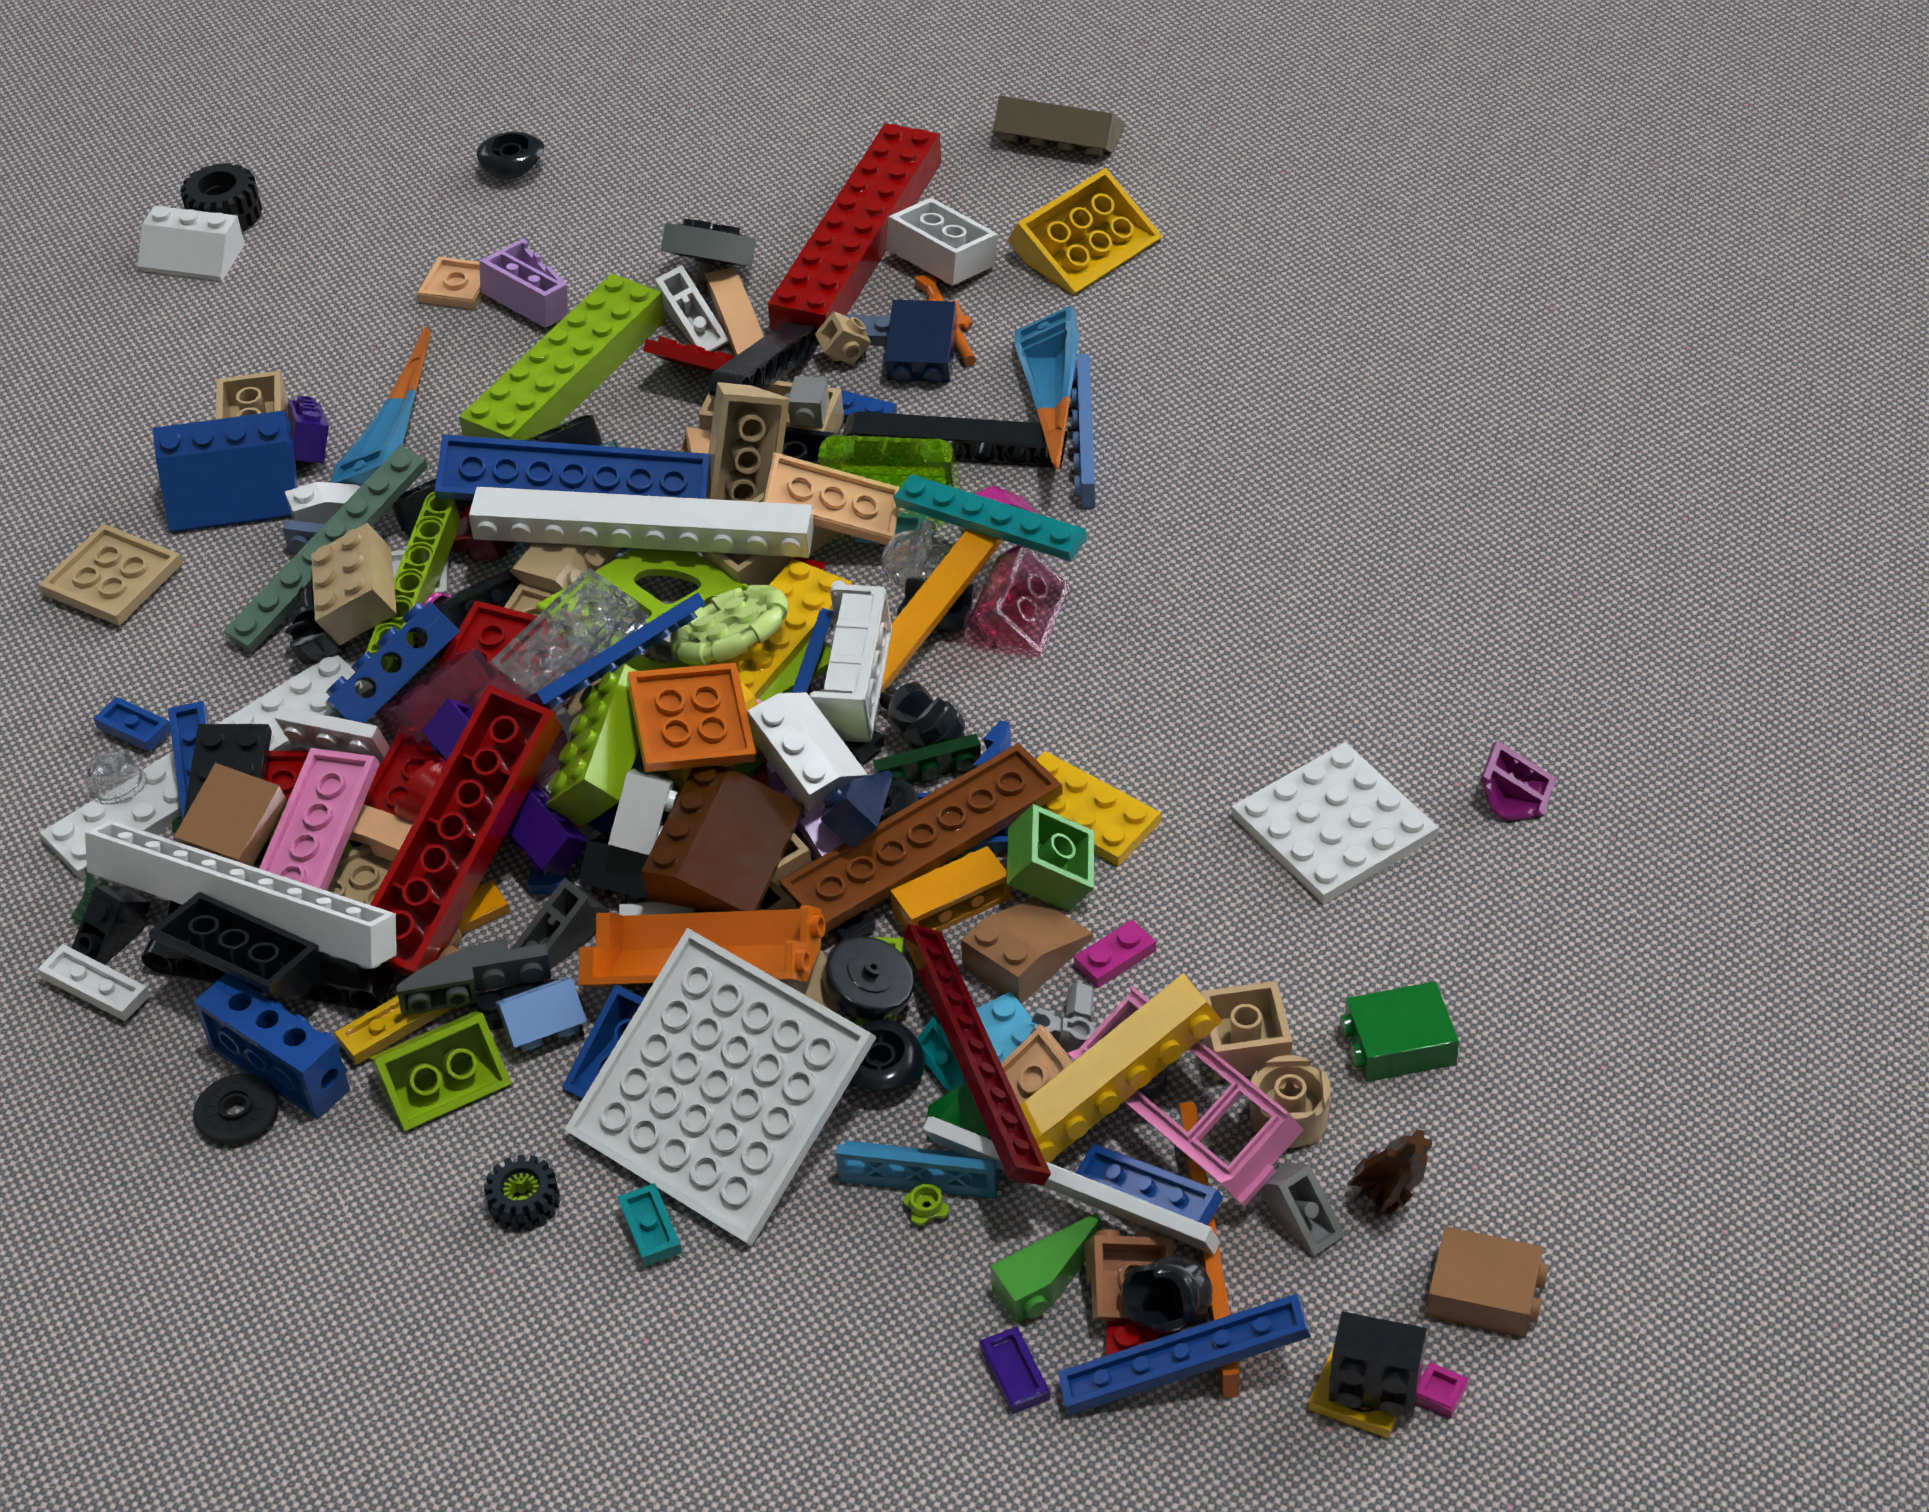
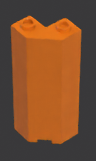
(636, 947)

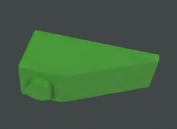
(1040, 1273)

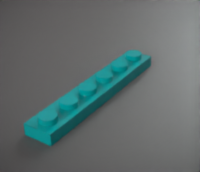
(991, 517)

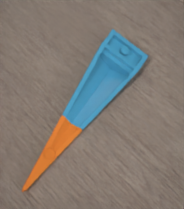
(1048, 360)
(389, 425)

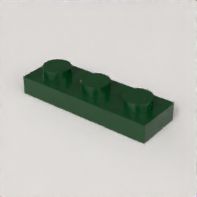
(933, 760)

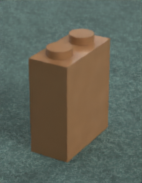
(232, 815)
(1487, 1282)

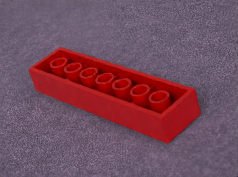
(463, 824)

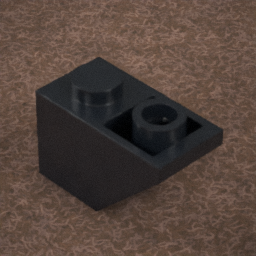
(110, 922)

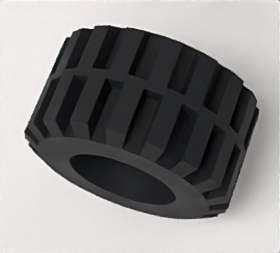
(223, 190)

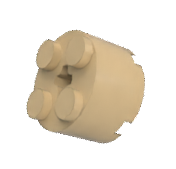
(1300, 1091)

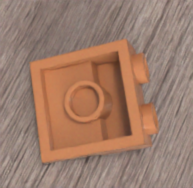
(1110, 1258)

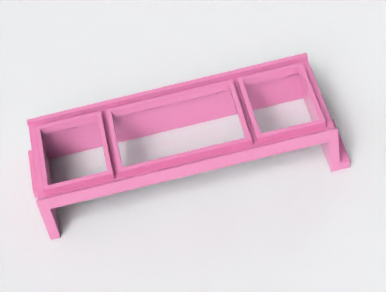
(1254, 1163)

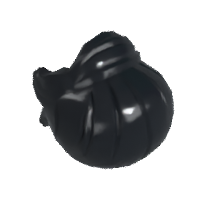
(1167, 1294)

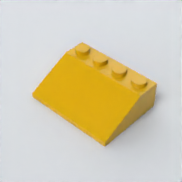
(1084, 233)

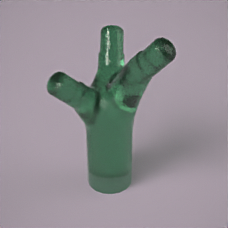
(79, 911)

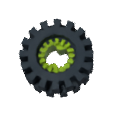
(519, 1178)

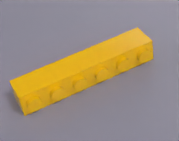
(1118, 1066)

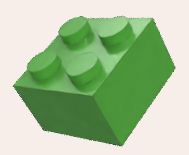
(1050, 857)

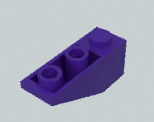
(308, 429)

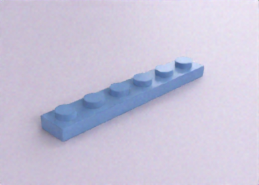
(1084, 437)

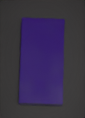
(1014, 1370)

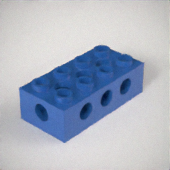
(436, 633)
(273, 1044)

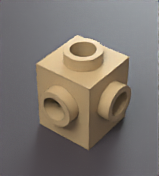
(843, 338)

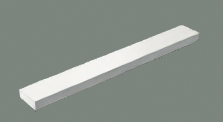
(1083, 1189)

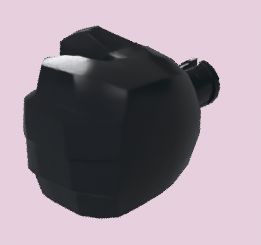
(920, 718)

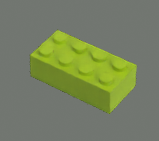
(598, 751)

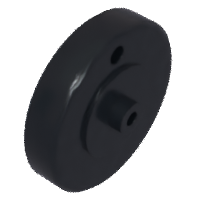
(868, 978)

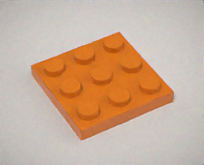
(690, 717)

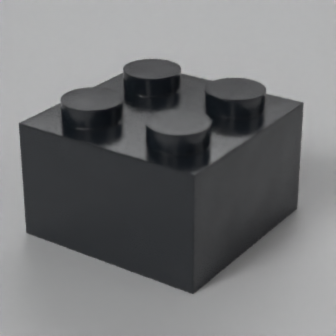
(1377, 1364)

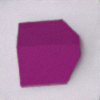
(1515, 785)

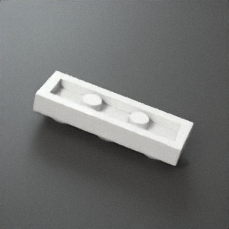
(93, 982)

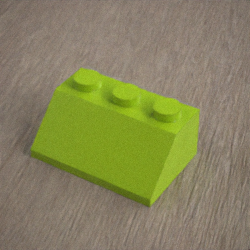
(440, 1070)

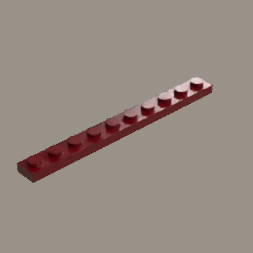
(976, 1057)

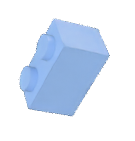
(541, 1013)

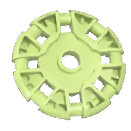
(730, 625)

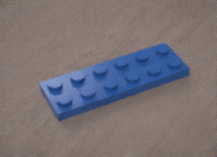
(618, 653)

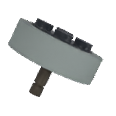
(708, 246)

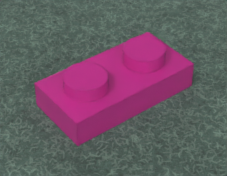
(1114, 953)

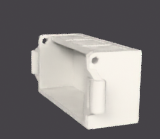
(856, 660)

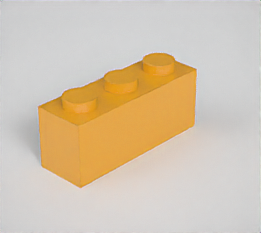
(952, 892)

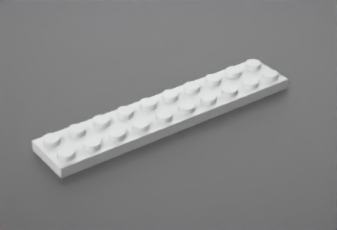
(159, 800)

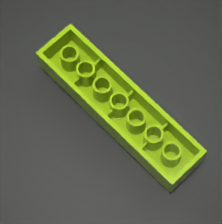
(567, 362)

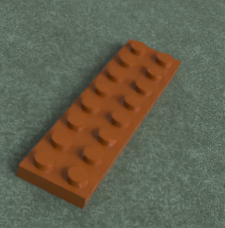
(923, 836)

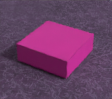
(1441, 1390)

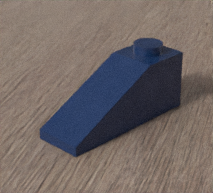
(857, 807)

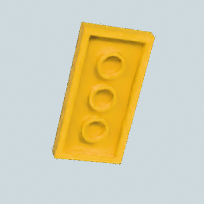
(1116, 818)

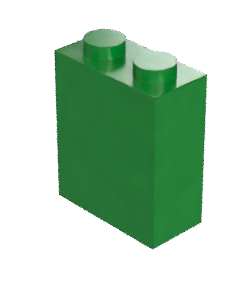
(1400, 1031)

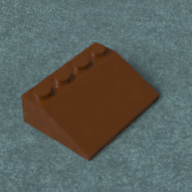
(720, 842)

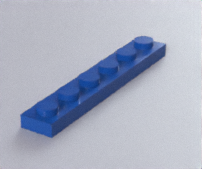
(1184, 1354)

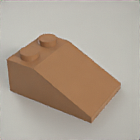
(1022, 947)

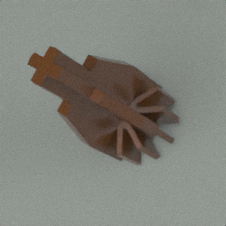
(1392, 1173)

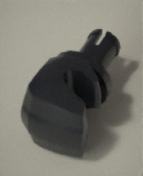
(310, 640)

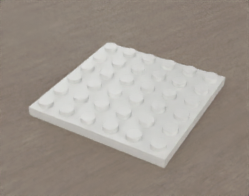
(720, 1085)

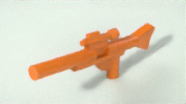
(927, 284)

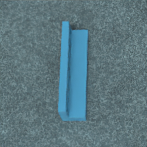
(912, 1167)

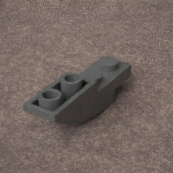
(458, 976)

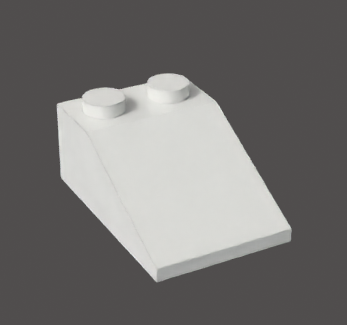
(642, 810)

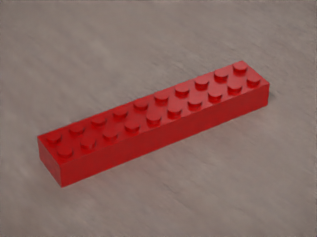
(855, 227)

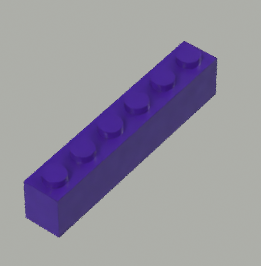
(539, 830)

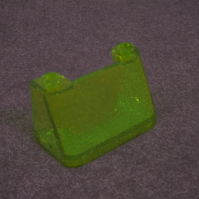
(891, 458)

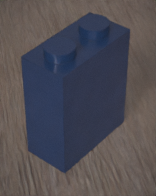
(921, 341)

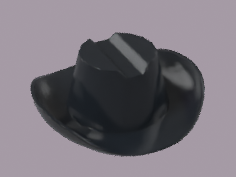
(509, 154)
(893, 1058)

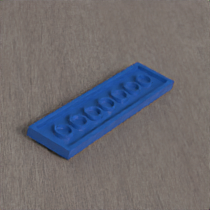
(552, 466)

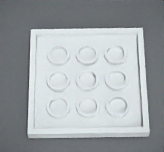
(1334, 822)

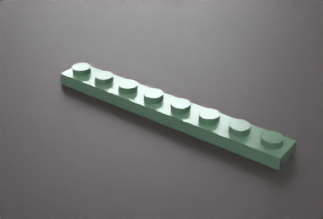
(363, 507)

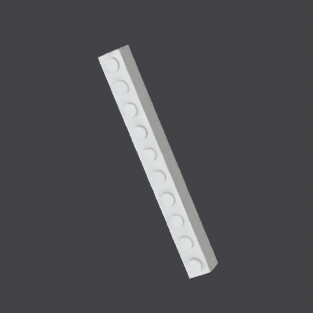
(642, 522)
(179, 871)

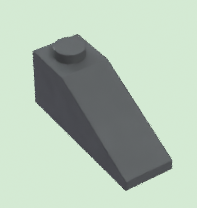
(563, 922)

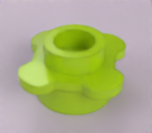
(926, 1195)

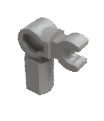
(1076, 1025)

